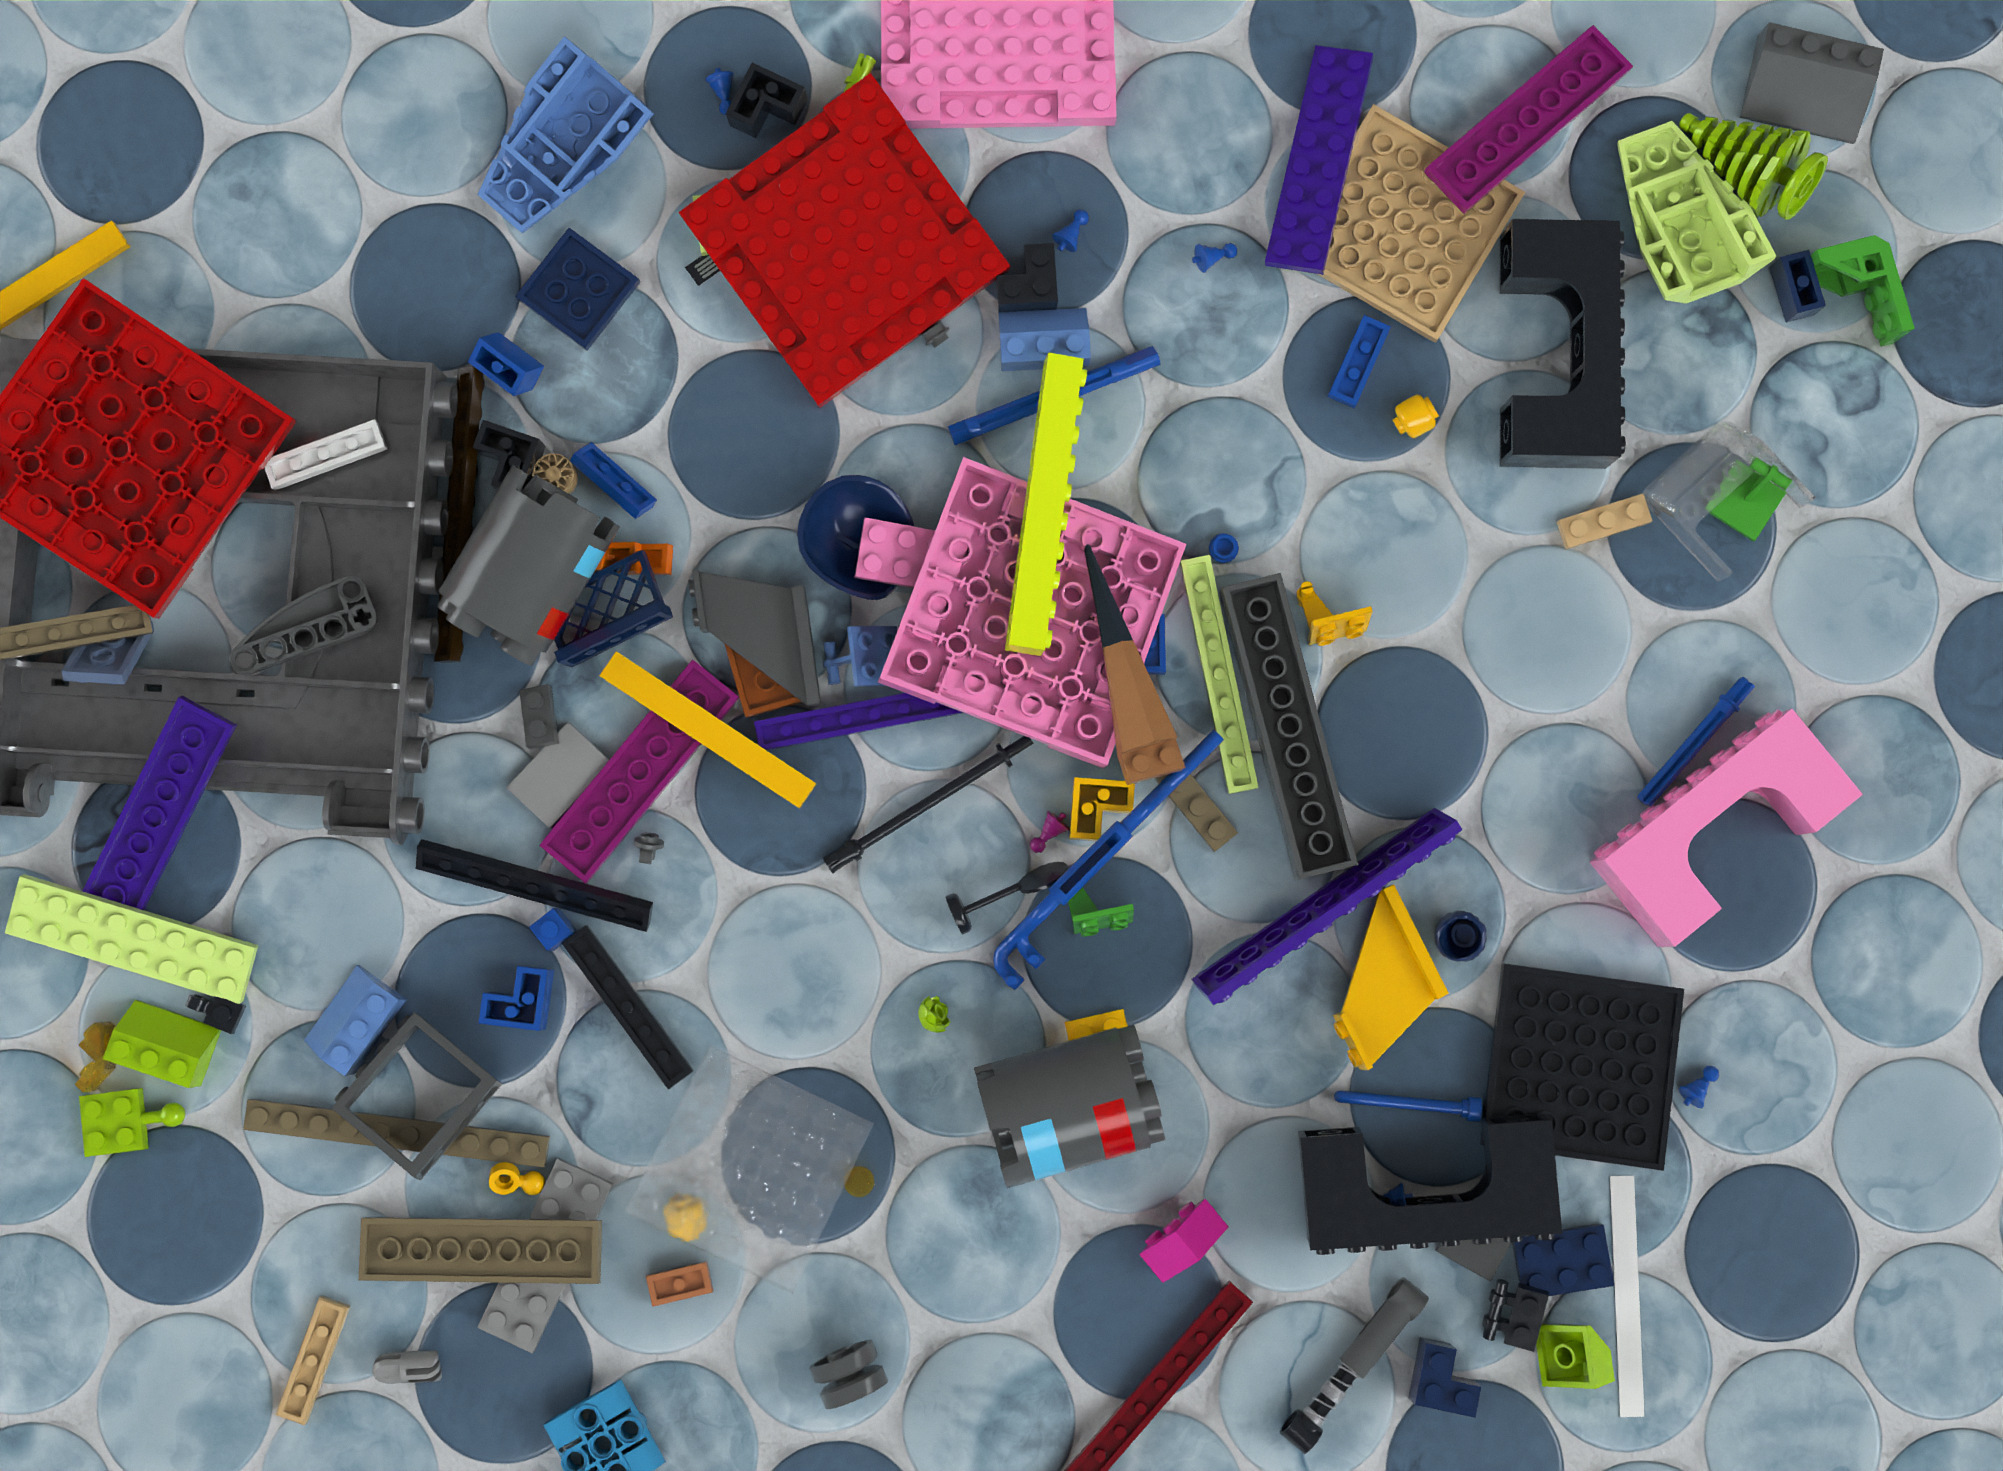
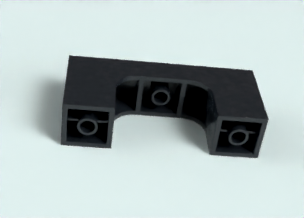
(1583, 271)
(1510, 1201)

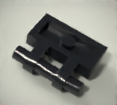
(1525, 1317)

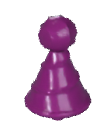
(1052, 828)

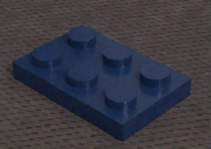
(1567, 1263)

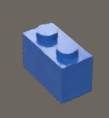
(505, 364)

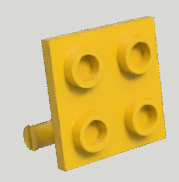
(1325, 626)

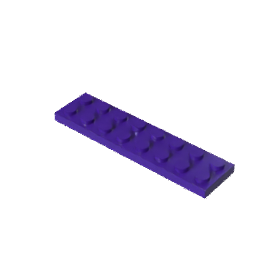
(1319, 159)
(160, 804)

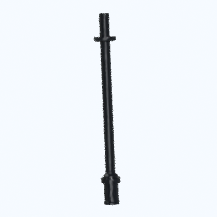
(855, 848)

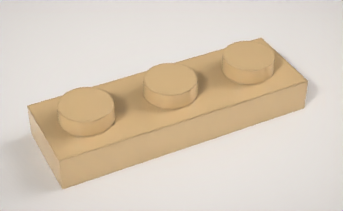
(1604, 521)

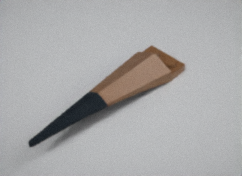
(1141, 726)

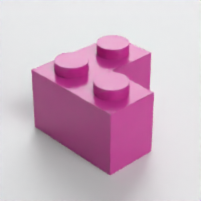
(1183, 1240)

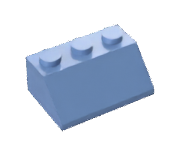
(1032, 334)
(354, 1021)

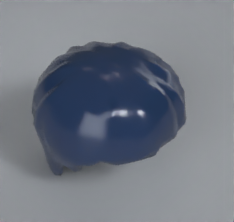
(1460, 936)

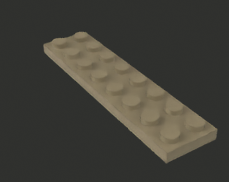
(480, 1250)

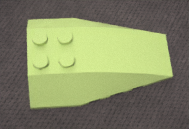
(1688, 218)

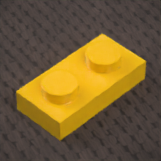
(1096, 1023)

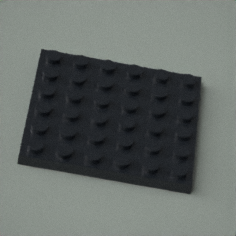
(1589, 1059)

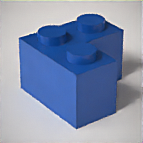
(528, 1004)

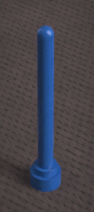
(1468, 1108)

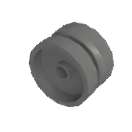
(848, 1374)

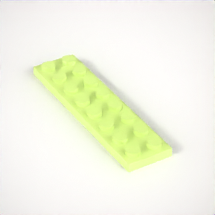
(131, 938)

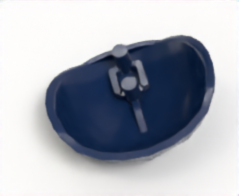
(833, 527)

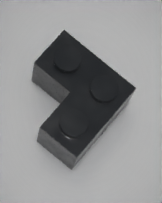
(763, 94)
(1033, 289)
(508, 448)

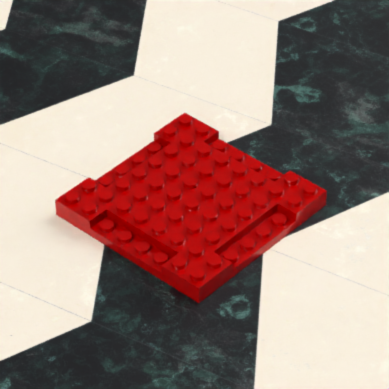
(845, 241)
(127, 448)

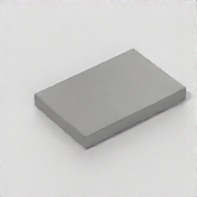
(558, 775)

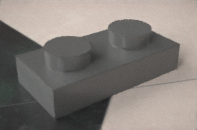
(538, 716)

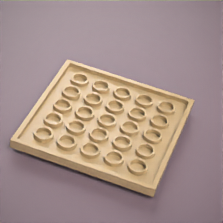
(1400, 236)

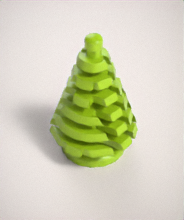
(1760, 162)

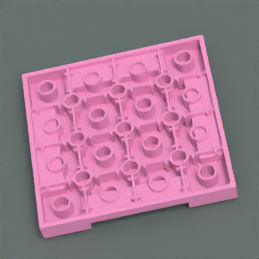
(999, 62)
(960, 611)

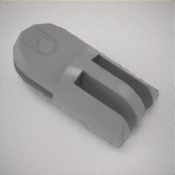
(408, 1367)

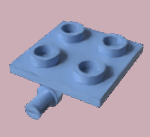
(868, 654)

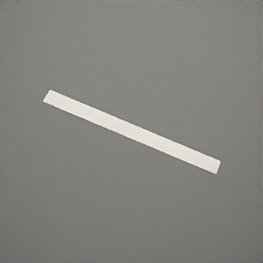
(1627, 1296)

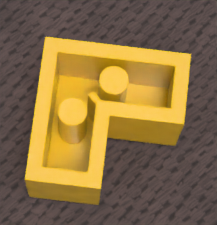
(1091, 799)

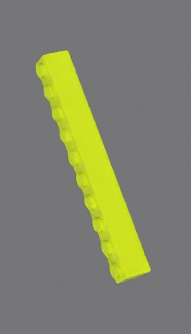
(1044, 505)

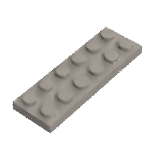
(523, 1310)

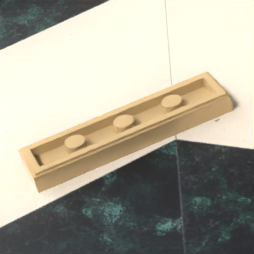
(313, 1360)

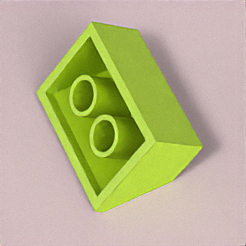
(163, 1044)

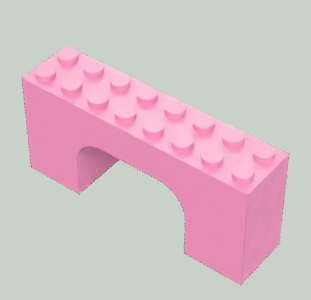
(1650, 858)

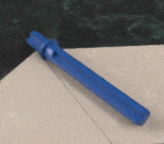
(1693, 744)

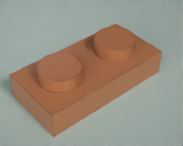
(679, 1283)

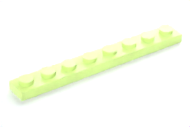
(1219, 674)

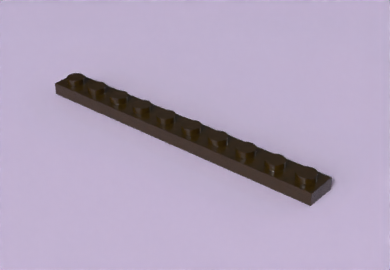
(460, 497)

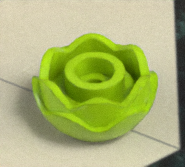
(933, 1014)

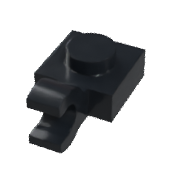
(219, 1013)

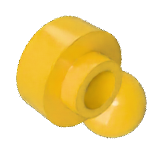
(531, 1182)

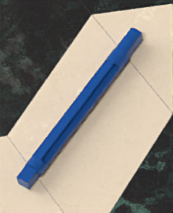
(1028, 405)

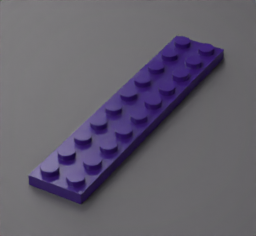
(1325, 905)

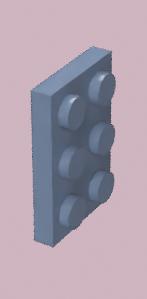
(105, 661)

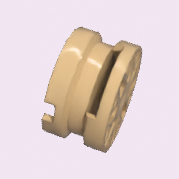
(557, 471)

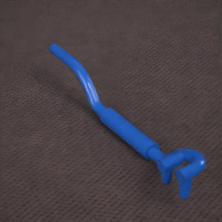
(1090, 864)

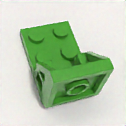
(1874, 268)

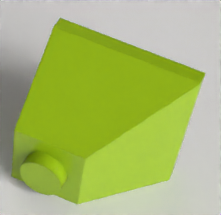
(1573, 1357)

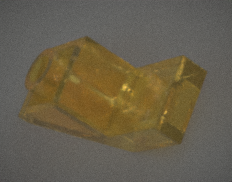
(95, 1045)

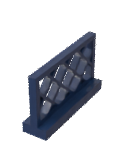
(620, 629)

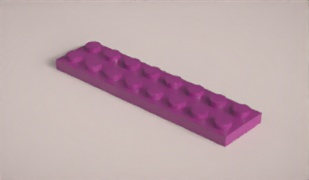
(1528, 119)
(632, 779)

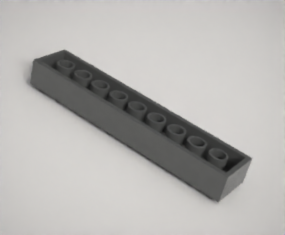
(1288, 726)

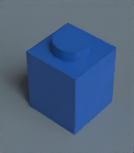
(553, 929)

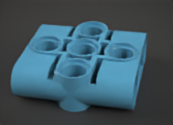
(606, 1404)

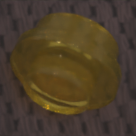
(860, 1182)

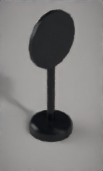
(1032, 882)

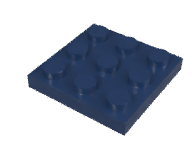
(577, 289)

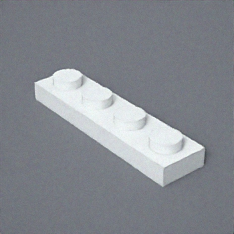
(325, 454)

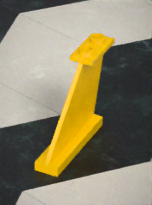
(1389, 982)

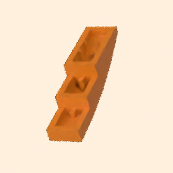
(659, 556)

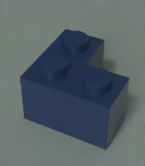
(1435, 1385)

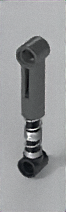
(1401, 1305)

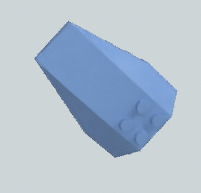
(561, 136)

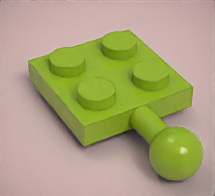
(118, 1121)

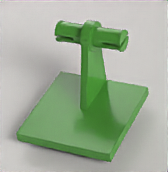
(1753, 500)
(1089, 919)

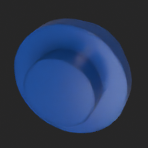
(1223, 548)

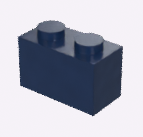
(1797, 286)

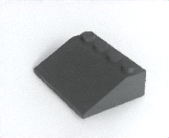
(1810, 82)

